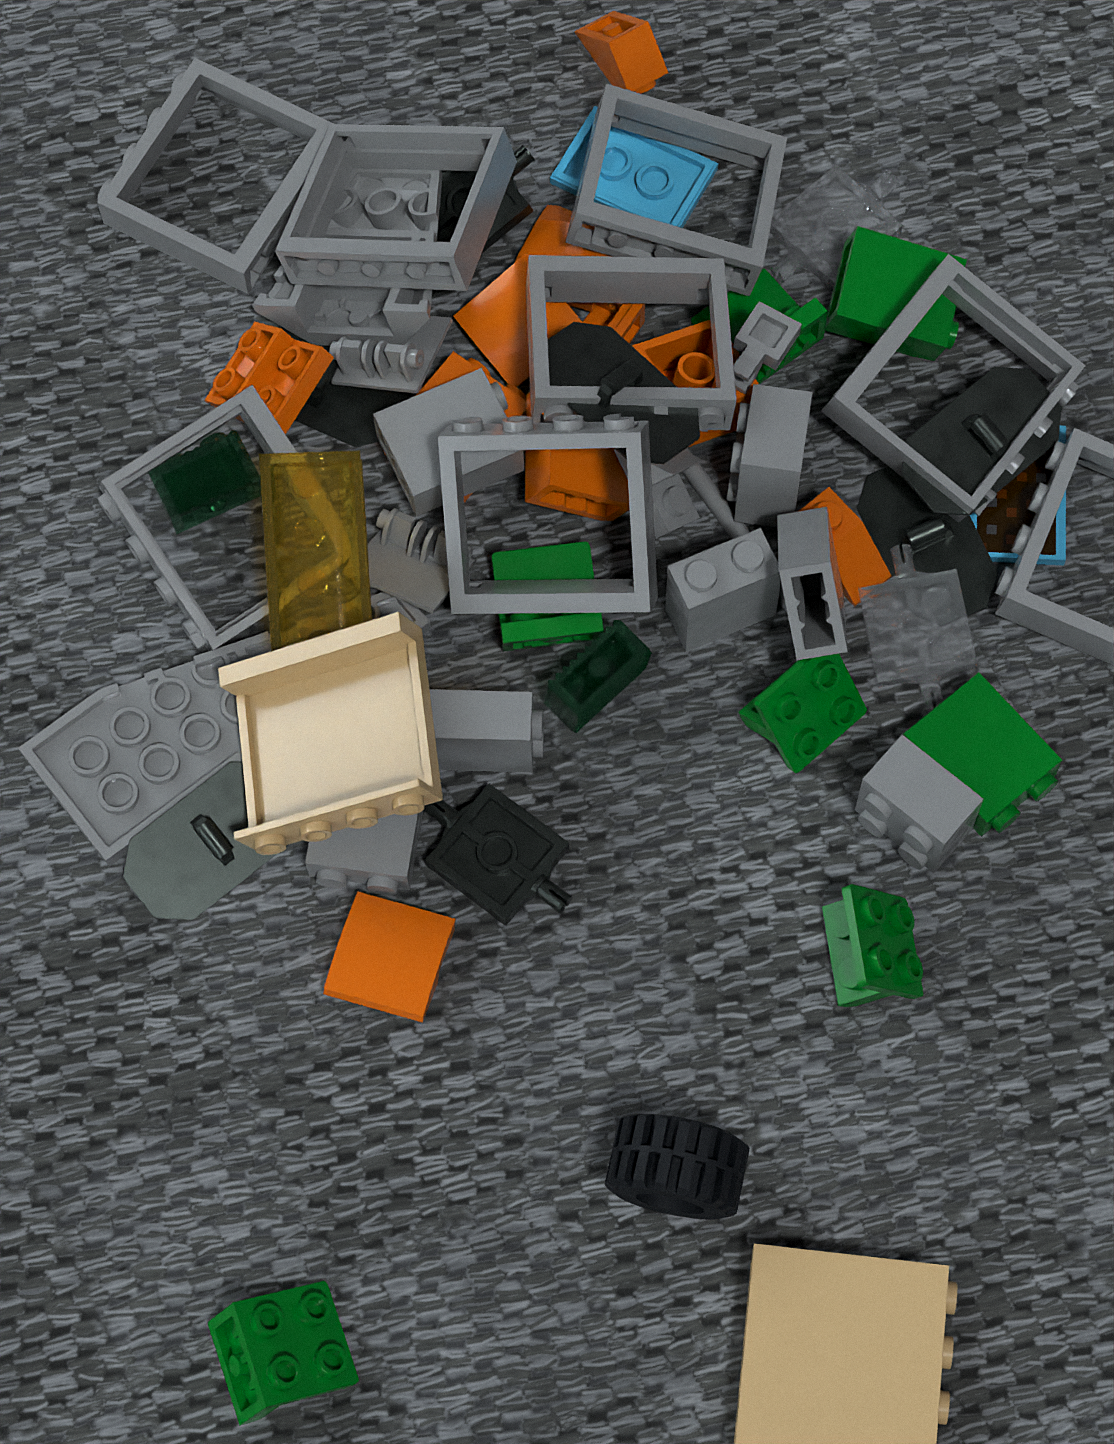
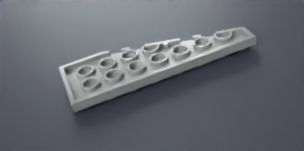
(151, 741)

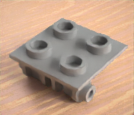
(389, 365)
(408, 563)

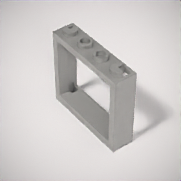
(632, 235)
(261, 242)
(396, 263)
(630, 281)
(1004, 324)
(142, 543)
(550, 595)
(1030, 609)

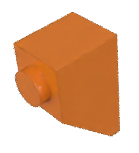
(624, 51)
(855, 551)

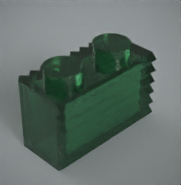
(206, 481)
(596, 676)

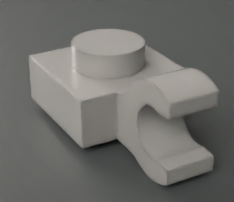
(762, 340)

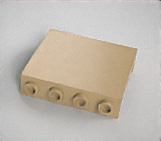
(334, 733)
(843, 1349)

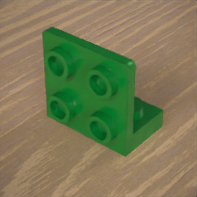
(768, 291)
(546, 563)
(281, 1349)

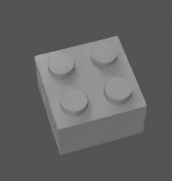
(768, 454)
(917, 805)

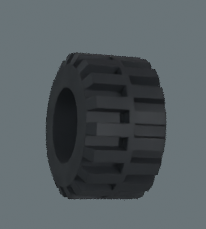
(677, 1166)

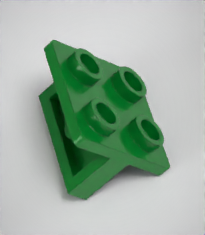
(806, 709)
(872, 947)

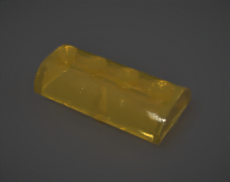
(314, 544)

